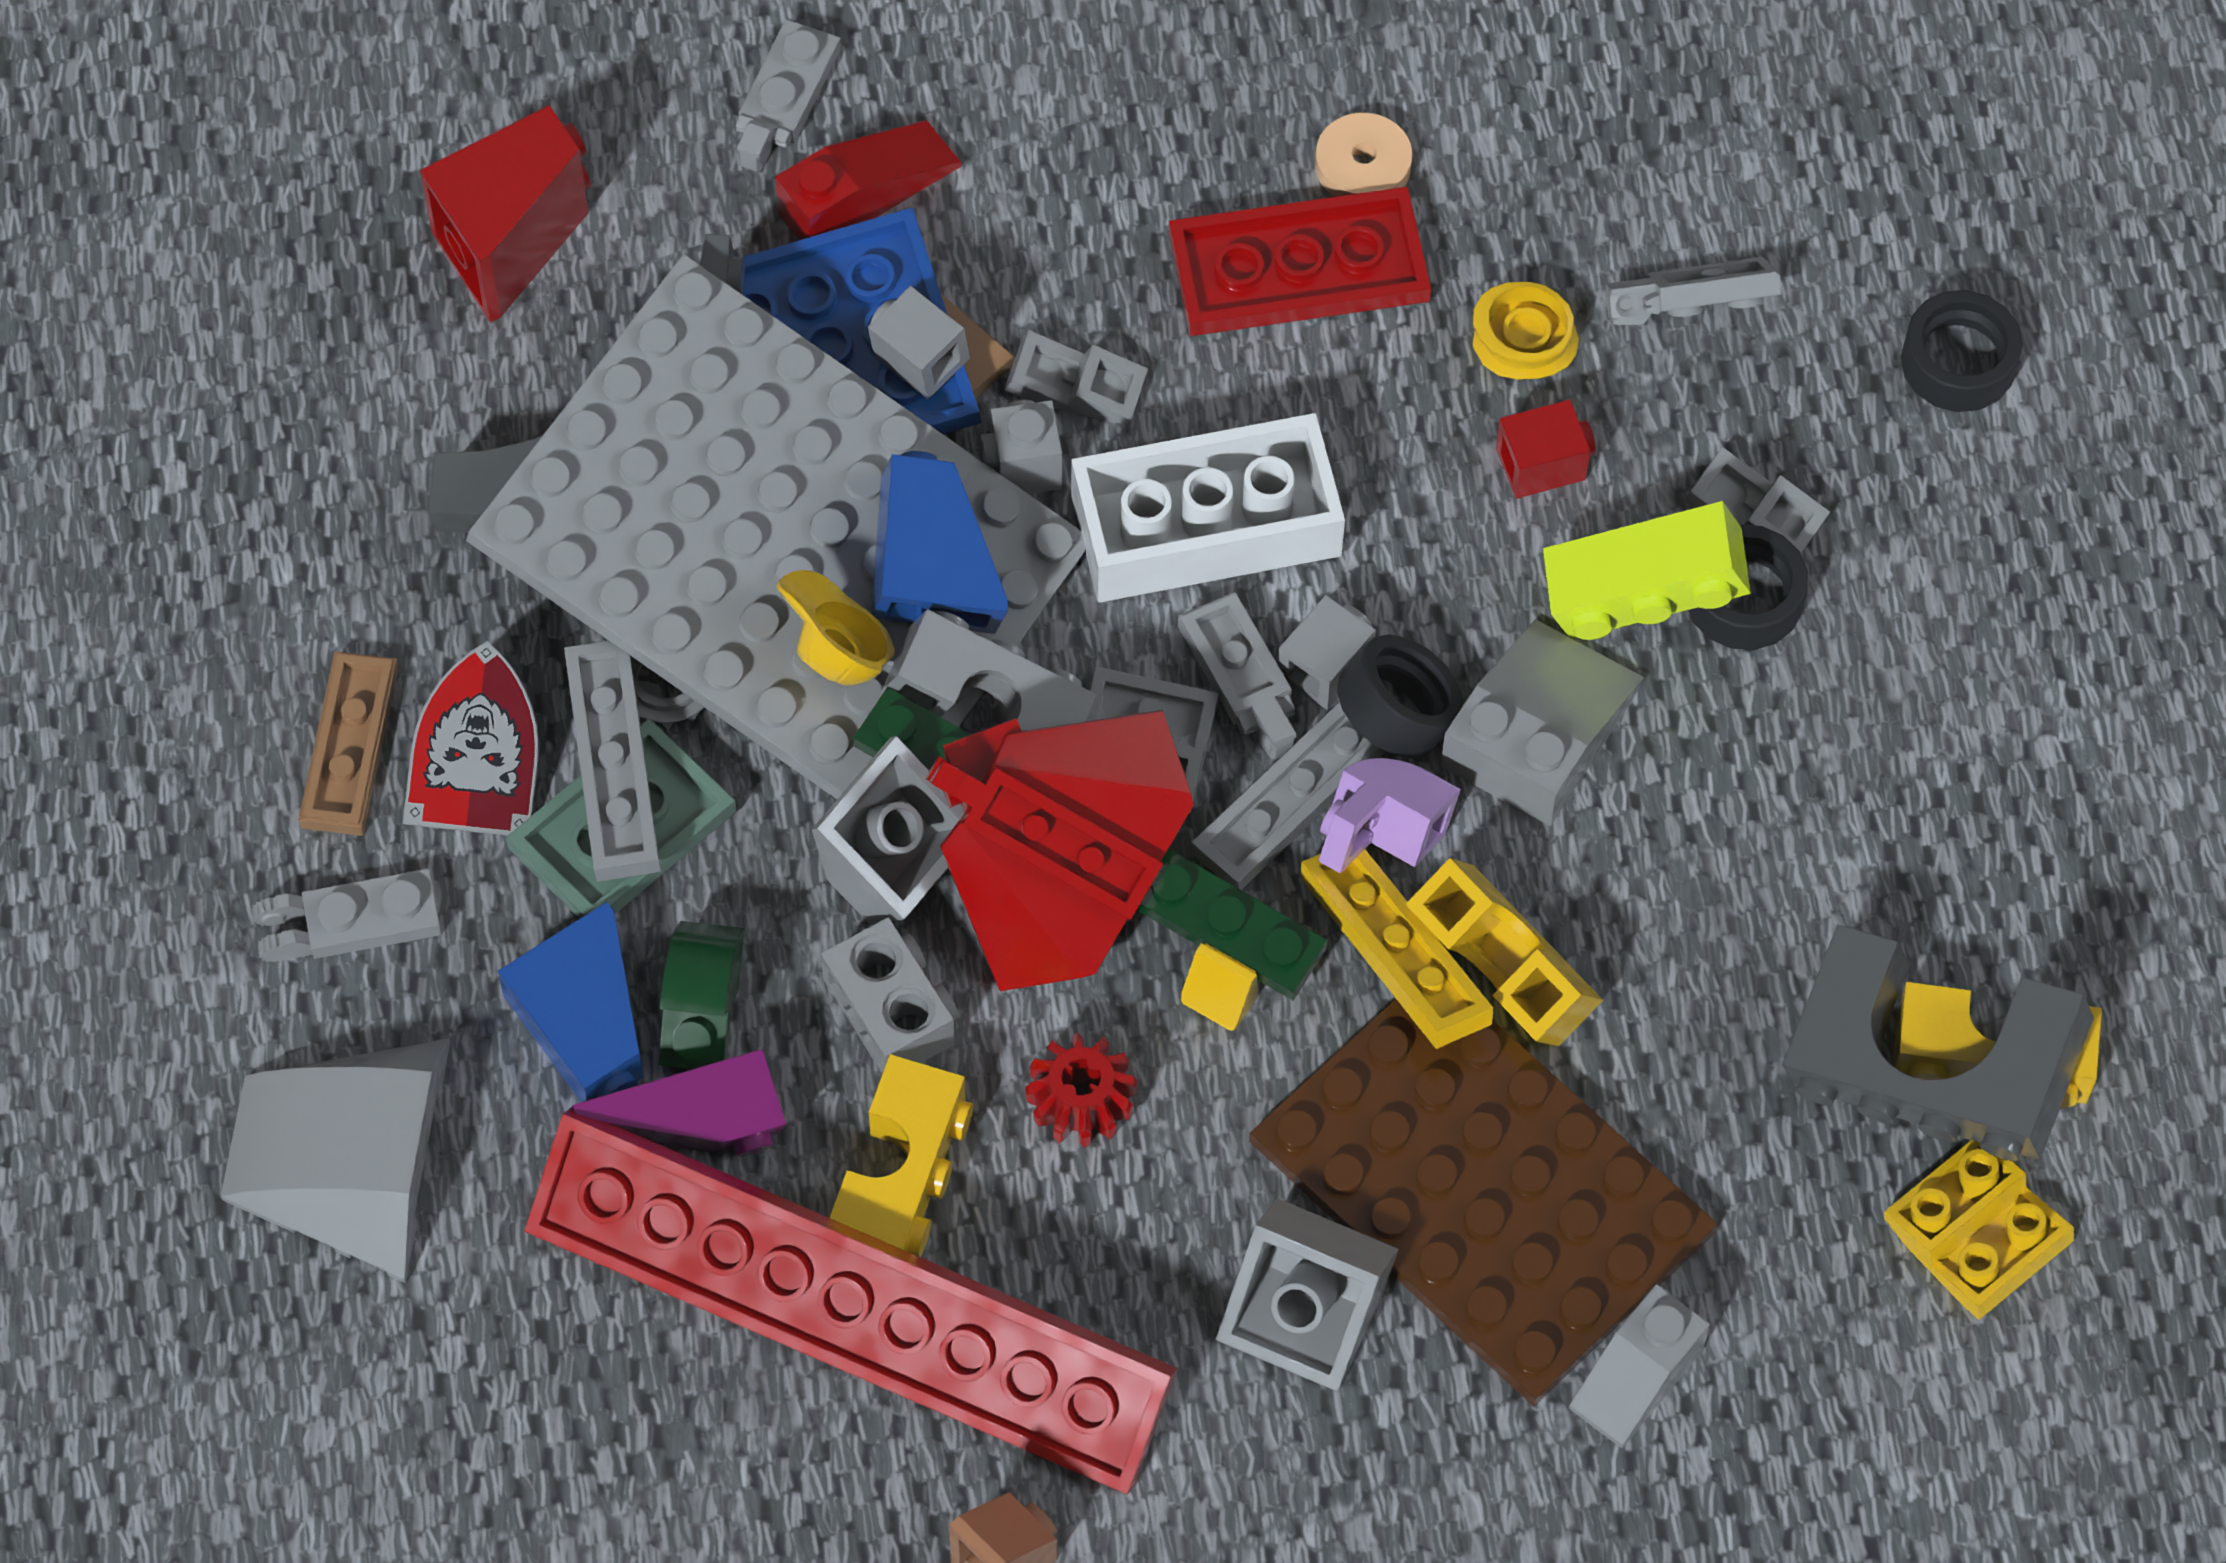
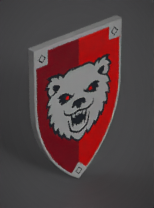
(474, 750)

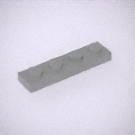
(612, 761)
(1282, 801)

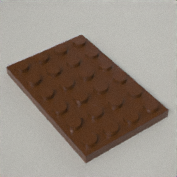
(1493, 1183)

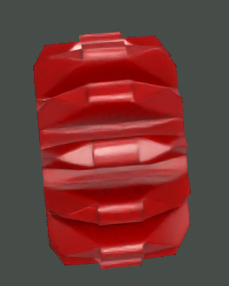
(1057, 1098)

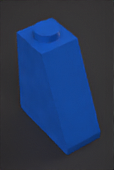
(932, 548)
(579, 1005)

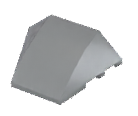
(340, 1149)

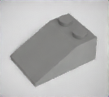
(1538, 721)

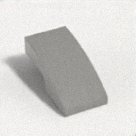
(1076, 382)
(1757, 500)

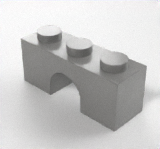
(945, 656)

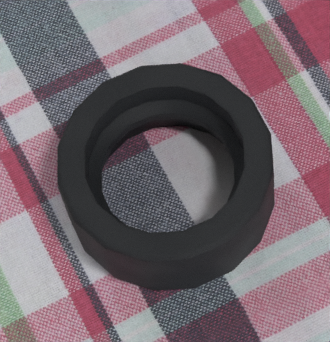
(1953, 390)
(1769, 627)
(1384, 718)

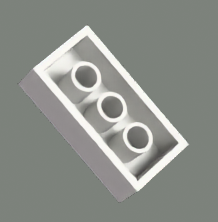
(1207, 507)

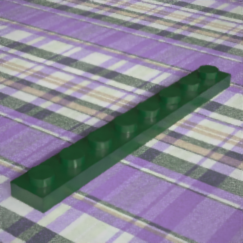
(1182, 893)

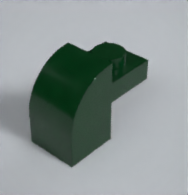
(699, 993)

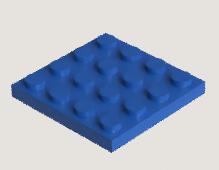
(835, 285)

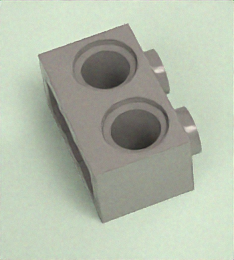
(878, 1002)

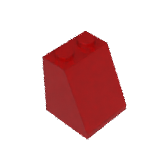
(508, 205)

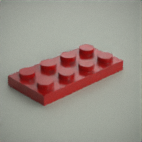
(1299, 261)

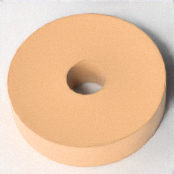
(1362, 135)

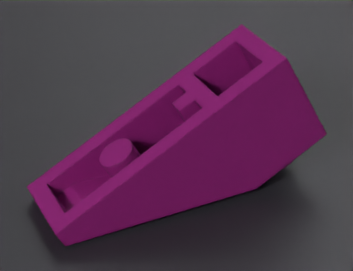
(701, 1108)

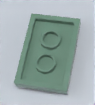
(557, 839)

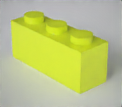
(1646, 571)

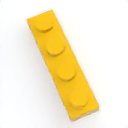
(1399, 948)

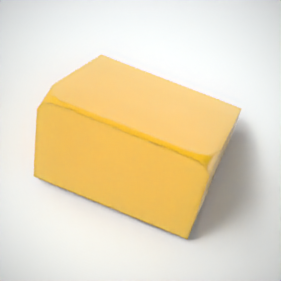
(1219, 987)

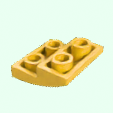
(1979, 1227)

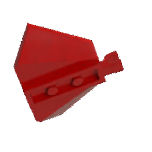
(1063, 841)

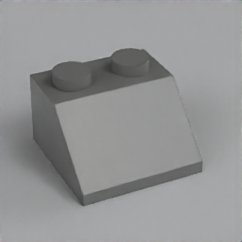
(886, 835)
(1306, 1293)

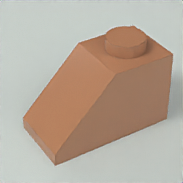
(1003, 1534)

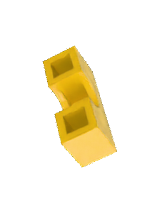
(1489, 932)
(1941, 1042)
(920, 1113)

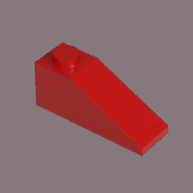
(861, 178)

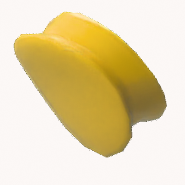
(1524, 331)

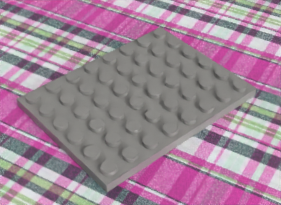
(708, 471)

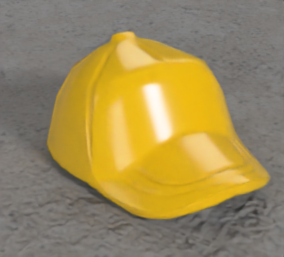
(837, 633)

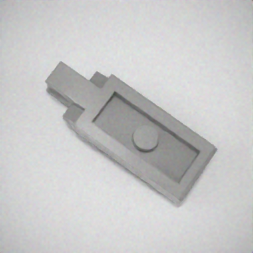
(784, 91)
(1689, 289)
(1241, 671)

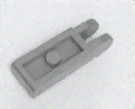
(350, 917)

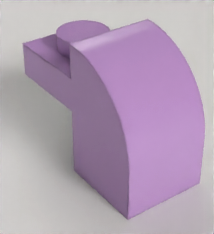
(1387, 806)

